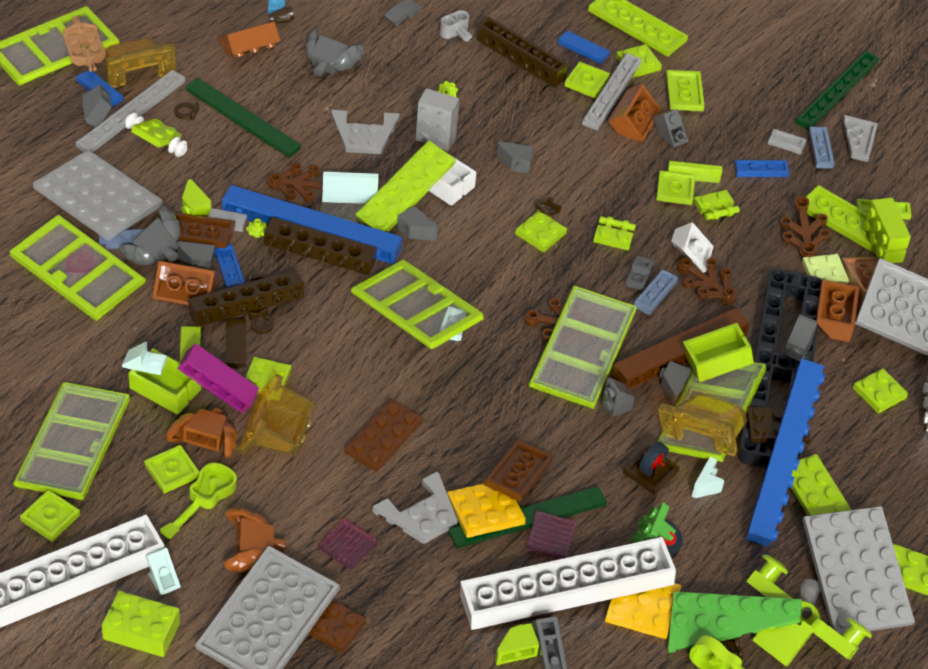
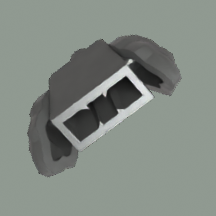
(330, 54)
(156, 241)

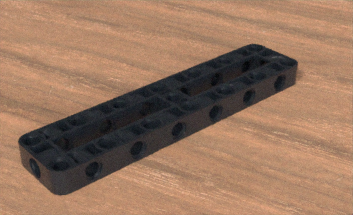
(778, 366)

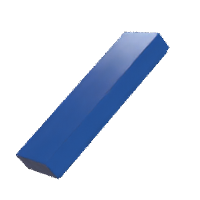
(584, 47)
(91, 80)
(761, 168)
(229, 266)

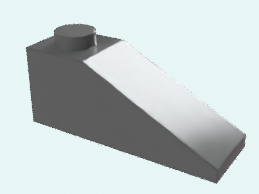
(550, 643)

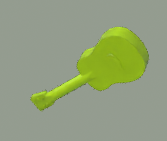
(212, 485)
(711, 654)

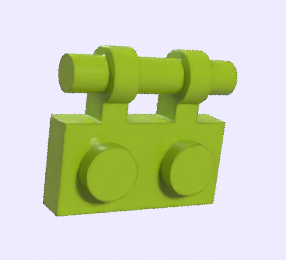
(716, 205)
(614, 237)

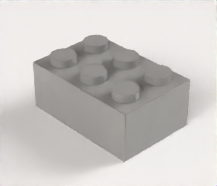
(437, 119)

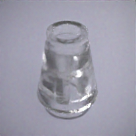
(809, 592)

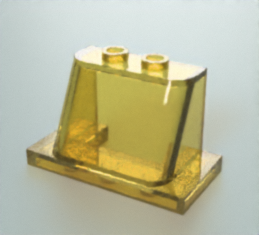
(137, 55)
(707, 417)
(277, 419)

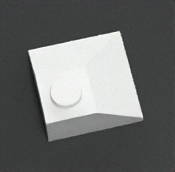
(693, 245)

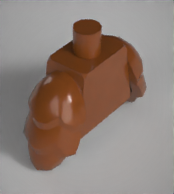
(204, 430)
(253, 538)

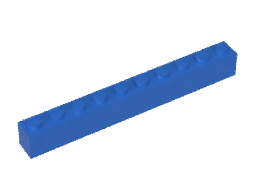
(265, 207)
(784, 453)

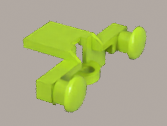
(788, 640)

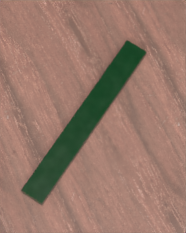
(837, 90)
(243, 117)
(561, 507)

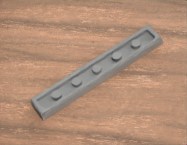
(611, 91)

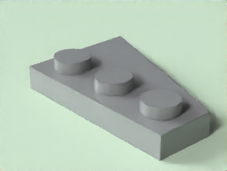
(859, 136)

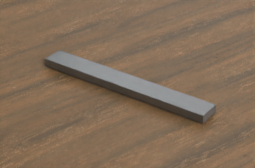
(138, 105)

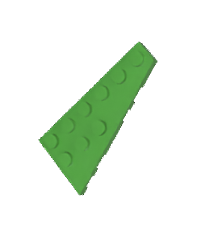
(726, 616)

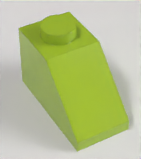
(195, 200)
(518, 645)

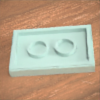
(349, 187)

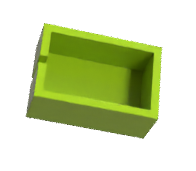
(887, 230)
(718, 352)
(169, 389)
(141, 623)

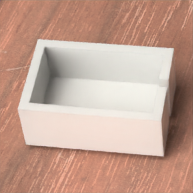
(454, 183)

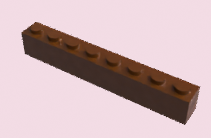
(648, 363)

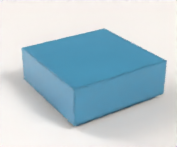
(274, 5)

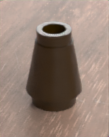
(282, 15)

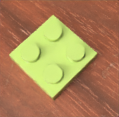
(826, 268)

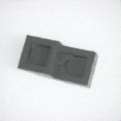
(401, 11)
(639, 273)

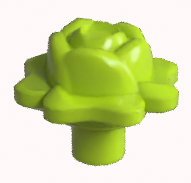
(448, 88)
(256, 228)

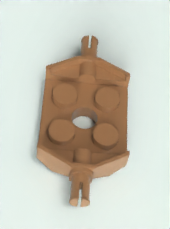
(80, 36)

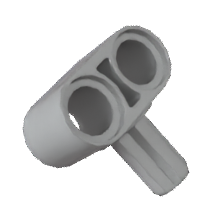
(454, 25)

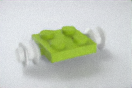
(157, 133)

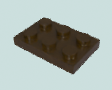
(764, 424)

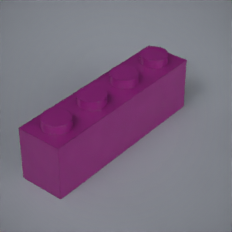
(218, 378)

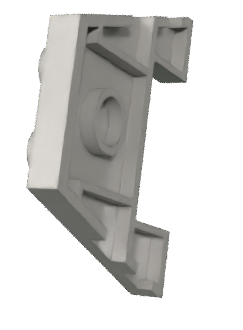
(364, 137)
(426, 518)

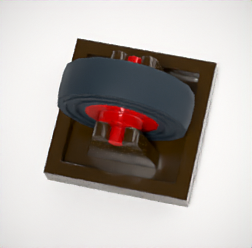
(652, 468)

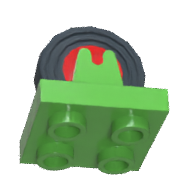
(656, 526)

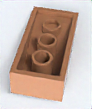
(859, 273)

